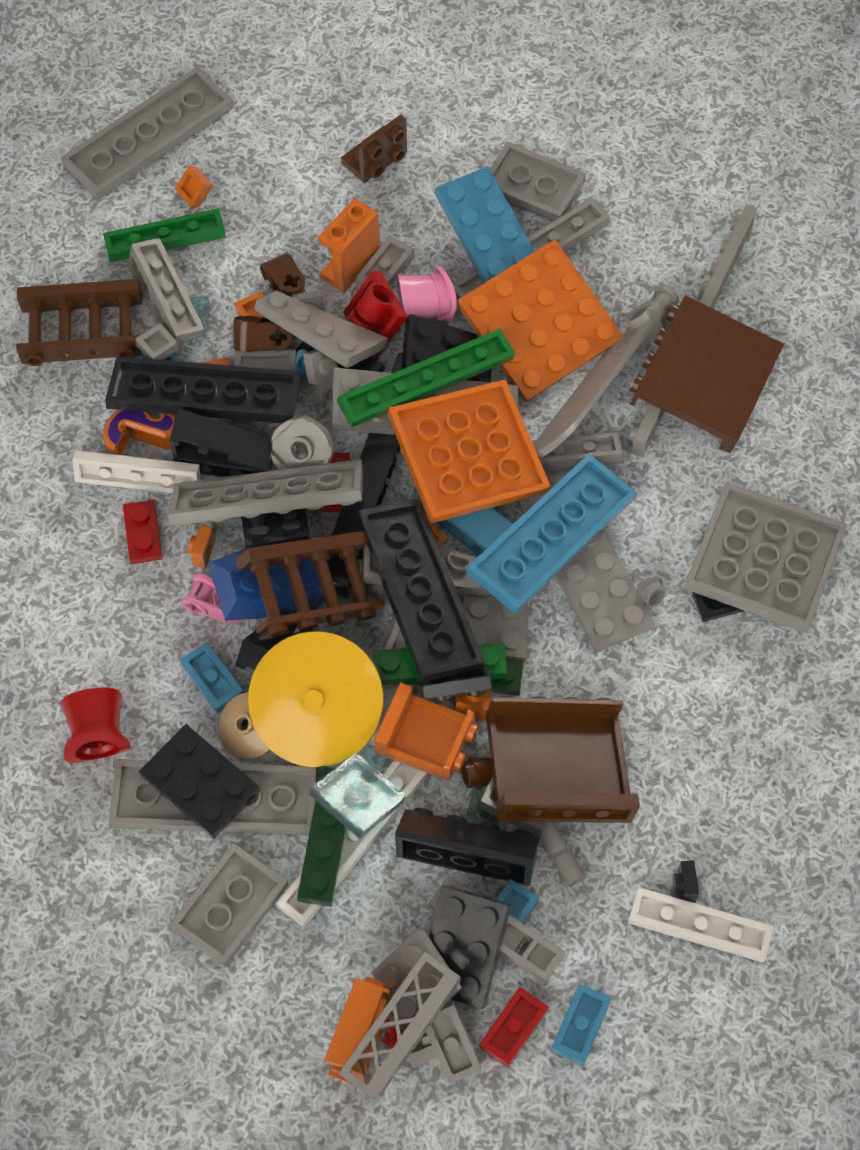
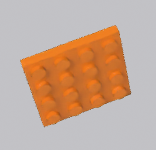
(545, 317)
(468, 451)

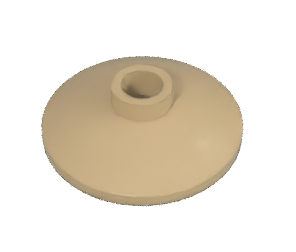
(240, 743)

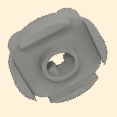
(305, 431)

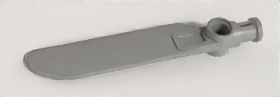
(643, 329)

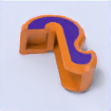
(138, 426)

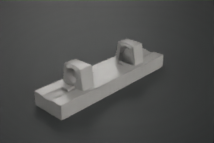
(537, 954)

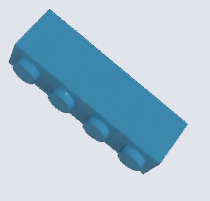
(477, 529)

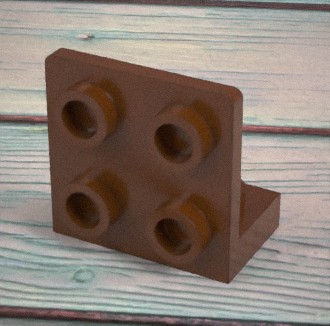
(378, 150)

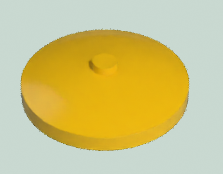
(315, 699)

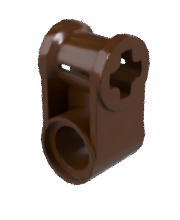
(283, 275)
(256, 334)

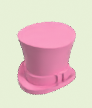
(428, 295)

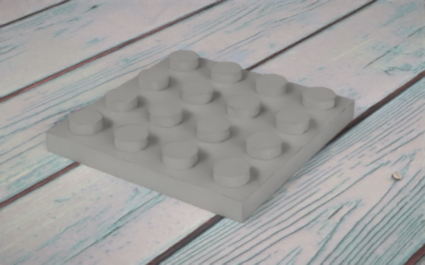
(766, 557)

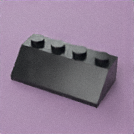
(466, 846)

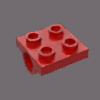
(376, 307)

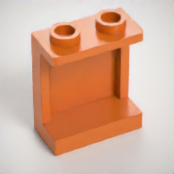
(353, 242)
(425, 734)

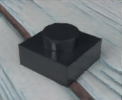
(686, 882)

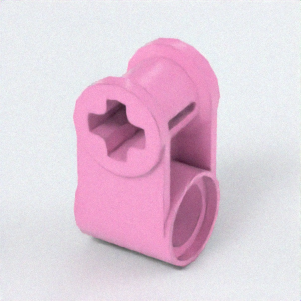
(204, 599)

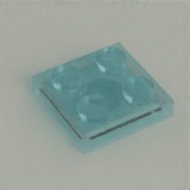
(357, 795)

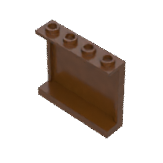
(707, 370)
(559, 760)

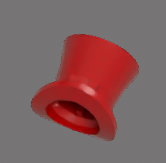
(93, 724)

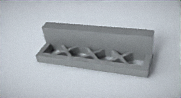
(164, 291)
(412, 1034)

